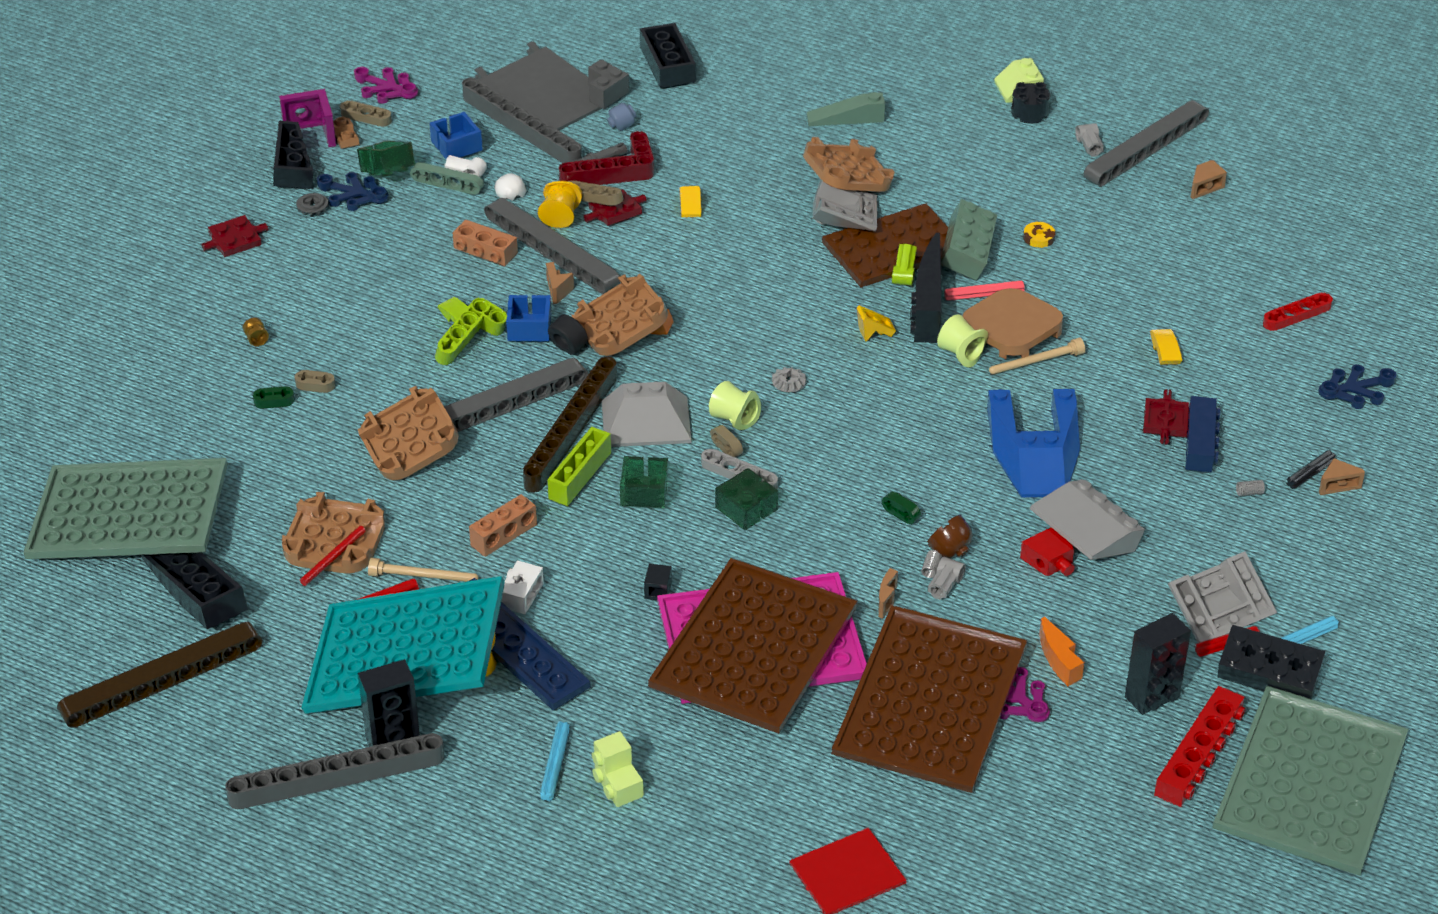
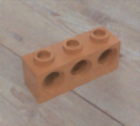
(485, 242)
(503, 525)

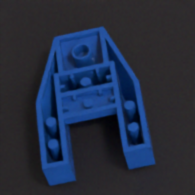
(1035, 459)

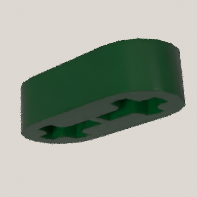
(273, 397)
(901, 507)

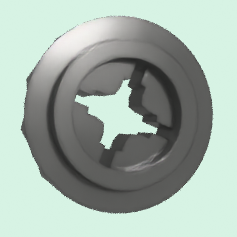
(304, 204)

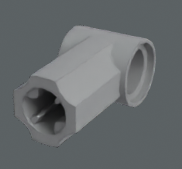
(1089, 136)
(947, 574)

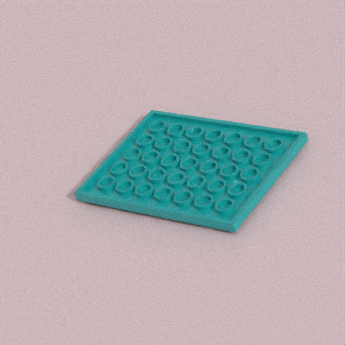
(437, 630)

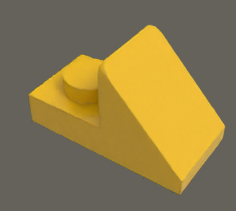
(690, 201)
(871, 321)

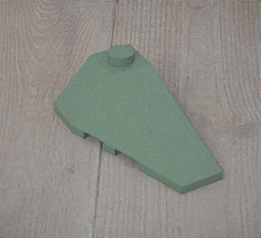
(854, 110)

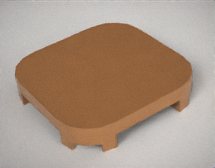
(848, 166)
(621, 315)
(1015, 321)
(409, 434)
(324, 524)

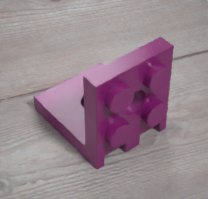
(316, 111)

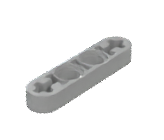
(716, 461)

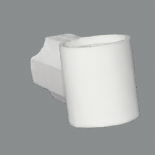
(475, 166)

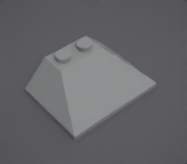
(845, 207)
(646, 415)
(1222, 597)

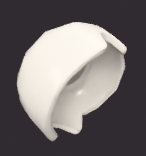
(510, 186)

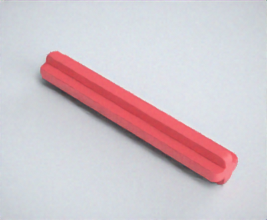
(980, 290)

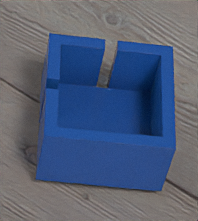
(463, 139)
(526, 326)

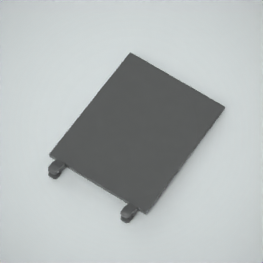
(543, 86)

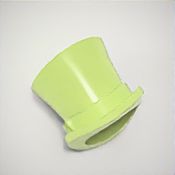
(962, 340)
(735, 405)

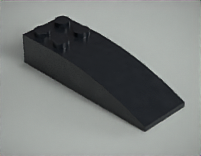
(927, 296)
(198, 586)

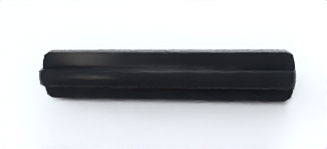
(1310, 469)

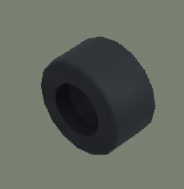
(567, 334)

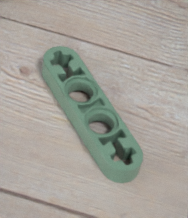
(468, 184)

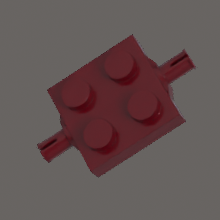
(615, 213)
(234, 236)
(1166, 417)

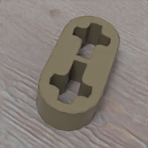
(314, 381)
(726, 441)

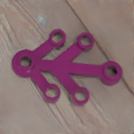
(406, 90)
(1034, 710)

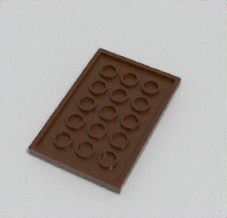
(872, 254)

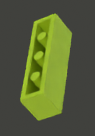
(579, 466)

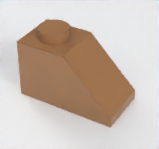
(1207, 179)

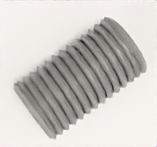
(1250, 487)
(929, 567)

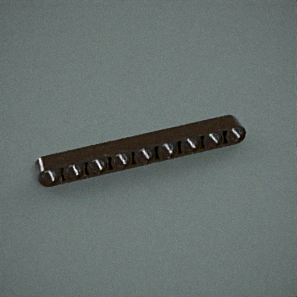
(569, 424)
(159, 674)

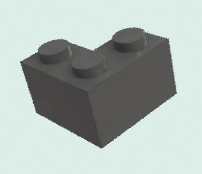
(606, 83)

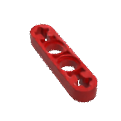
(1277, 318)

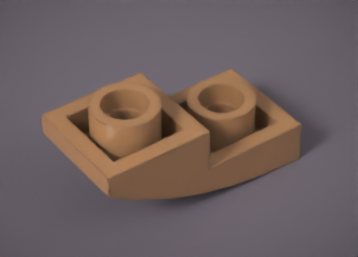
(345, 132)

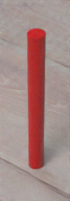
(331, 556)

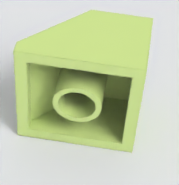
(1018, 71)

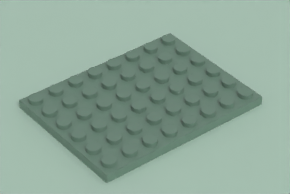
(127, 508)
(1311, 780)

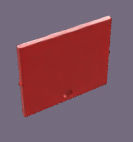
(847, 872)

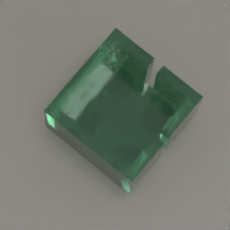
(386, 157)
(644, 490)
(746, 499)

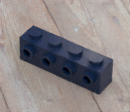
(1201, 434)

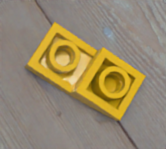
(1166, 346)

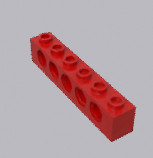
(1200, 747)

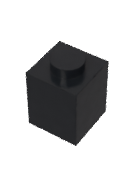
(657, 581)

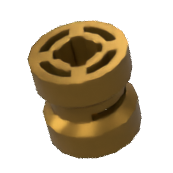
(255, 331)

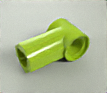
(904, 270)

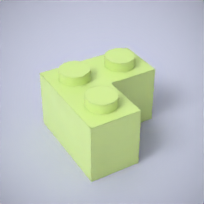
(615, 769)

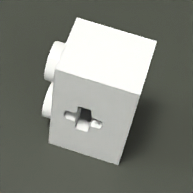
(522, 586)

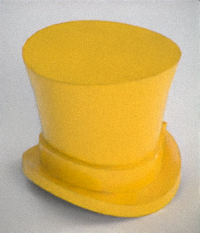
(559, 203)

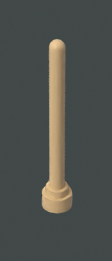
(1074, 347)
(377, 567)

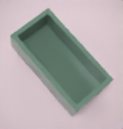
(968, 239)

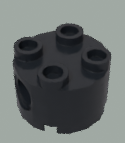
(1030, 102)

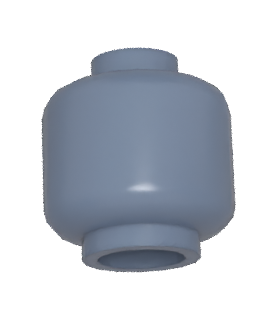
(621, 116)

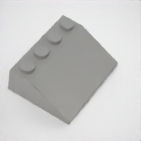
(1089, 520)

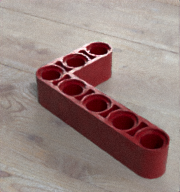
(614, 170)

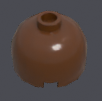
(952, 539)

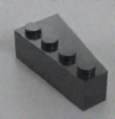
(291, 160)

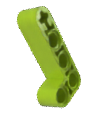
(477, 315)

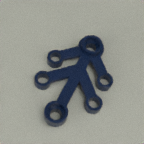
(376, 193)
(1331, 390)

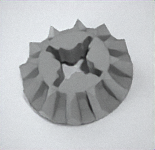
(795, 383)

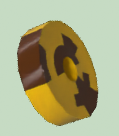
(1039, 234)

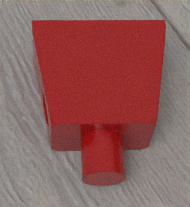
(1048, 553)

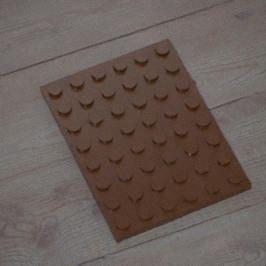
(753, 645)
(930, 698)

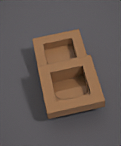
(887, 592)

